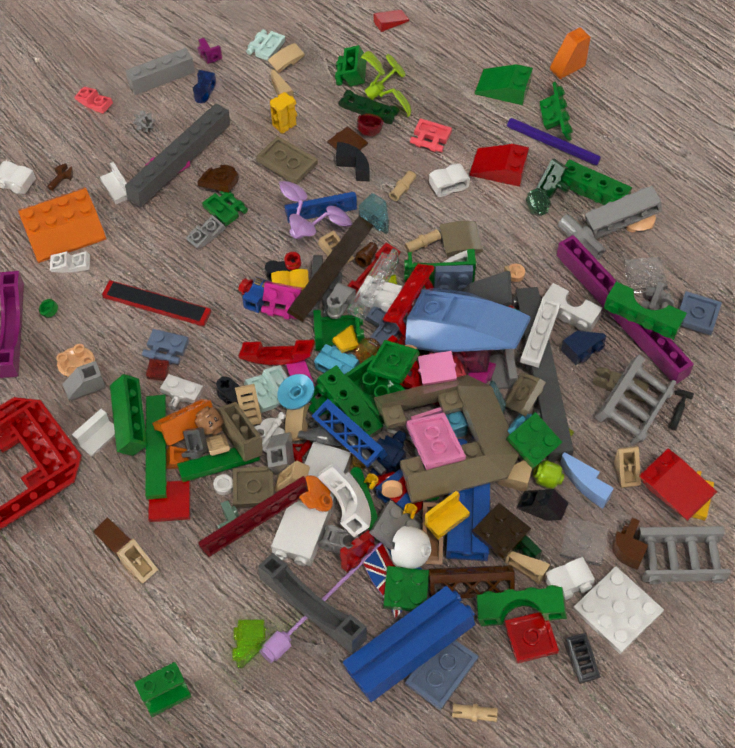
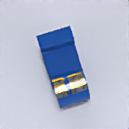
(255, 295)

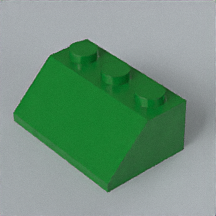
(371, 385)

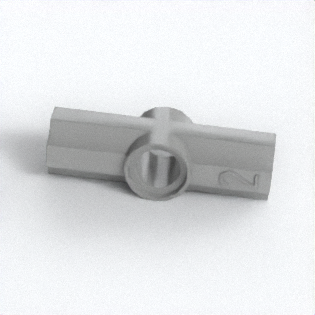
(583, 234)

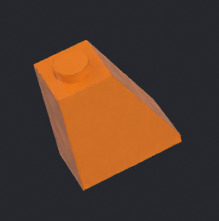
(571, 54)

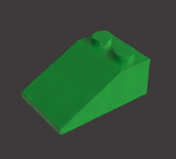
(505, 83)

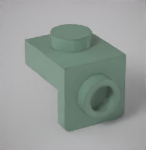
(229, 512)

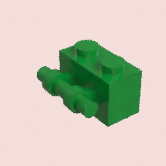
(351, 67)

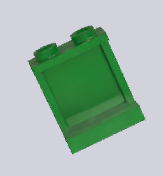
(327, 328)
(163, 689)

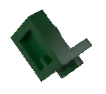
(528, 548)

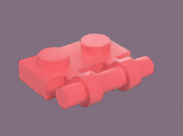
(431, 131)

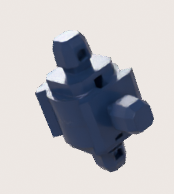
(394, 449)

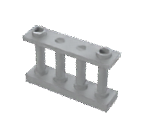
(617, 397)
(691, 537)

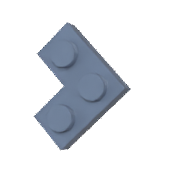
(385, 329)

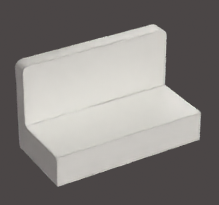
(115, 184)
(94, 433)

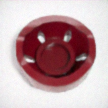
(367, 124)

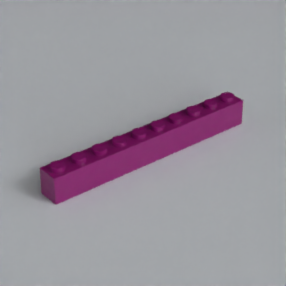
(599, 283)

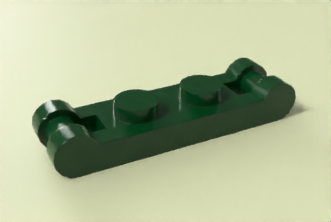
(367, 106)

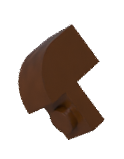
(626, 548)

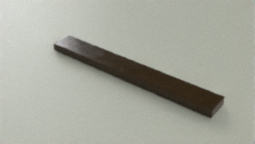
(330, 269)

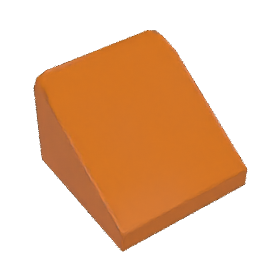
(174, 457)

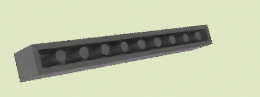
(549, 402)

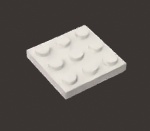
(618, 610)

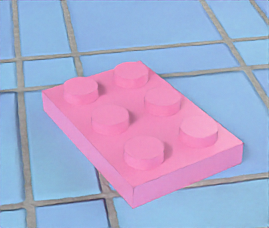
(435, 441)

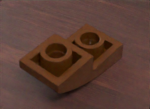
(111, 535)

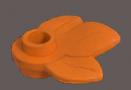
(317, 495)

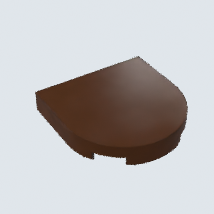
(219, 179)

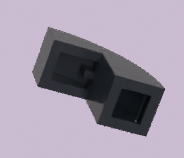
(352, 157)

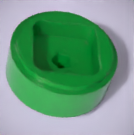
(48, 308)

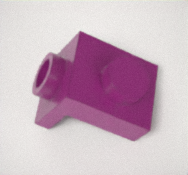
(210, 54)

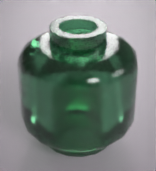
(538, 202)

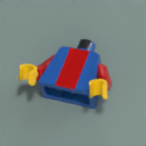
(403, 500)

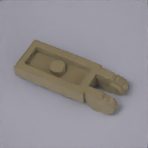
(613, 379)

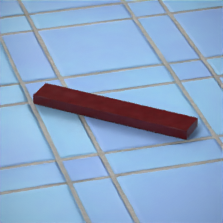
(253, 517)

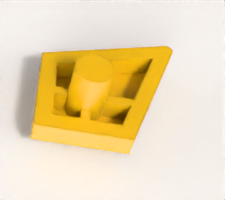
(346, 340)

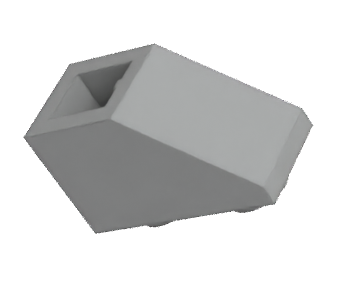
(84, 381)
(280, 452)

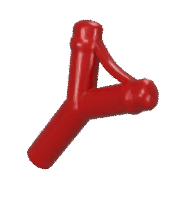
(298, 455)

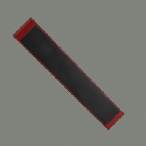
(156, 303)

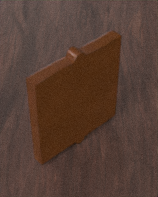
(348, 136)

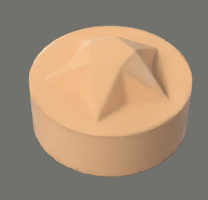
(517, 272)

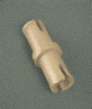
(402, 186)
(423, 241)
(474, 712)

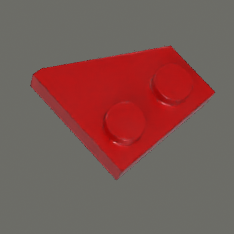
(352, 557)

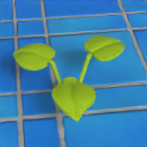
(376, 87)

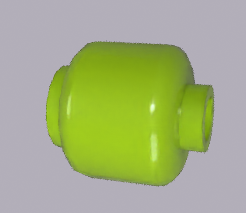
(548, 474)

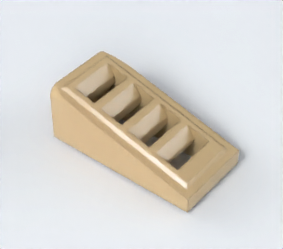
(279, 84)
(330, 237)
(253, 415)
(217, 444)
(291, 474)
(529, 566)

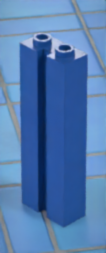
(460, 540)
(409, 643)

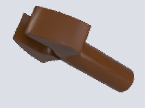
(62, 174)

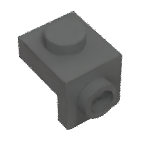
(195, 443)

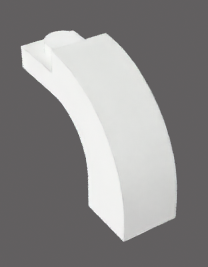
(354, 505)

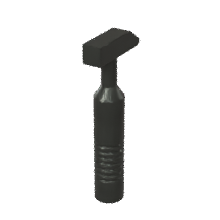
(680, 407)

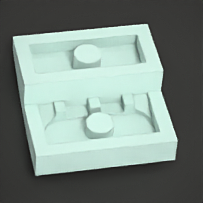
(267, 387)

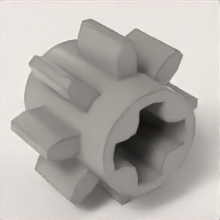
(149, 121)

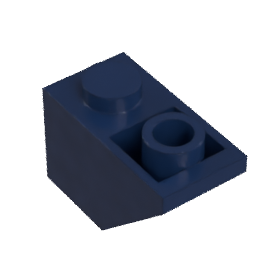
(582, 345)

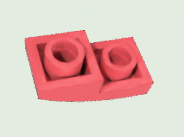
(91, 99)

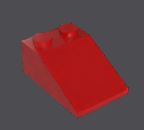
(501, 163)
(677, 484)

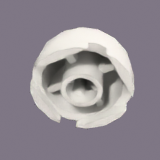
(411, 547)

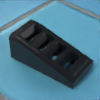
(575, 640)

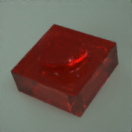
(157, 369)

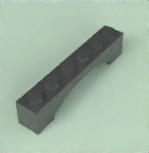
(340, 626)

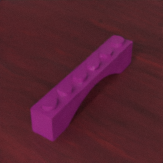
(11, 322)

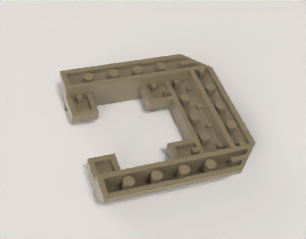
(486, 459)

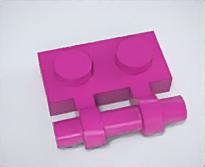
(279, 294)

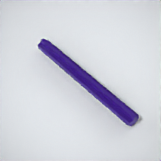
(554, 141)

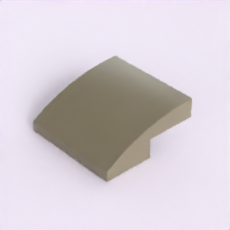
(460, 236)

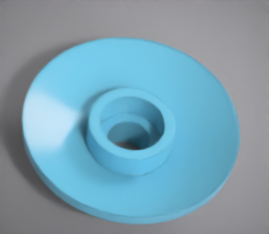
(291, 387)

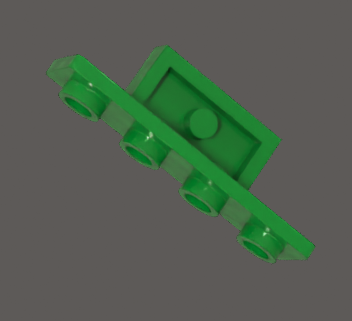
(555, 113)

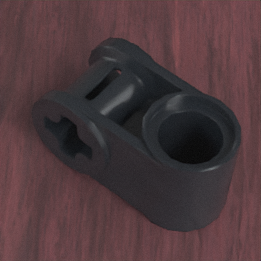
(226, 390)

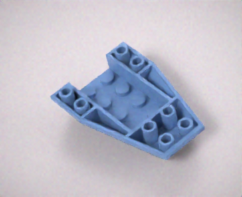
(462, 322)

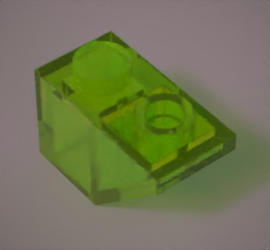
(249, 637)

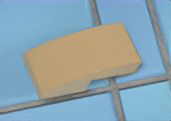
(286, 56)
(296, 421)

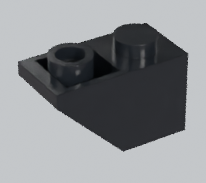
(543, 504)

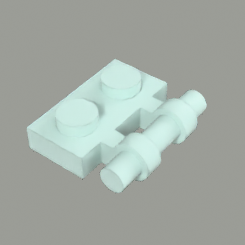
(269, 44)

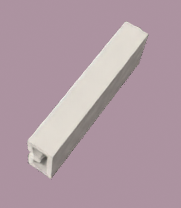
(304, 527)

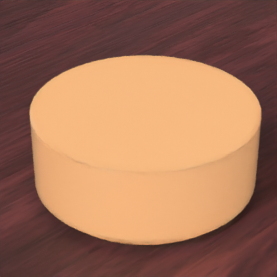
(391, 489)

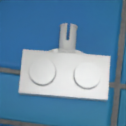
(180, 390)

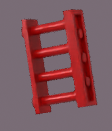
(406, 297)

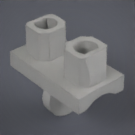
(658, 298)

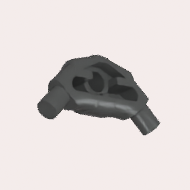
(320, 435)

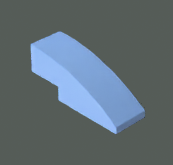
(586, 480)

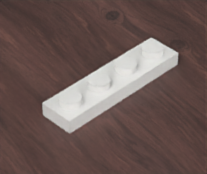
(540, 332)

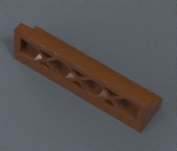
(472, 574)

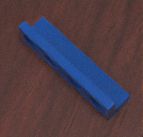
(317, 207)
(354, 430)

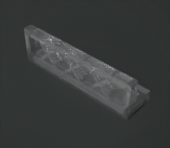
(374, 284)

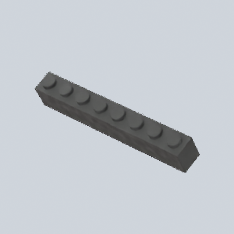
(177, 155)

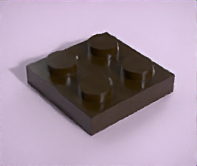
(501, 531)

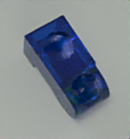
(205, 86)

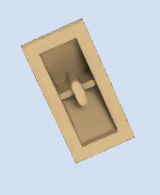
(628, 466)
(518, 477)
(136, 561)

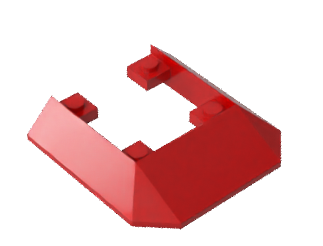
(46, 444)

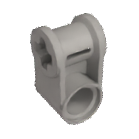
(339, 300)
(335, 539)

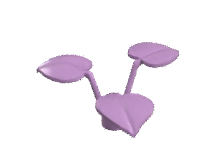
(300, 226)

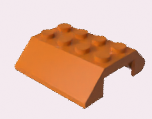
(62, 224)

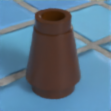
(365, 255)

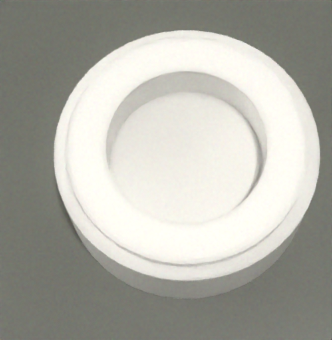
(223, 484)

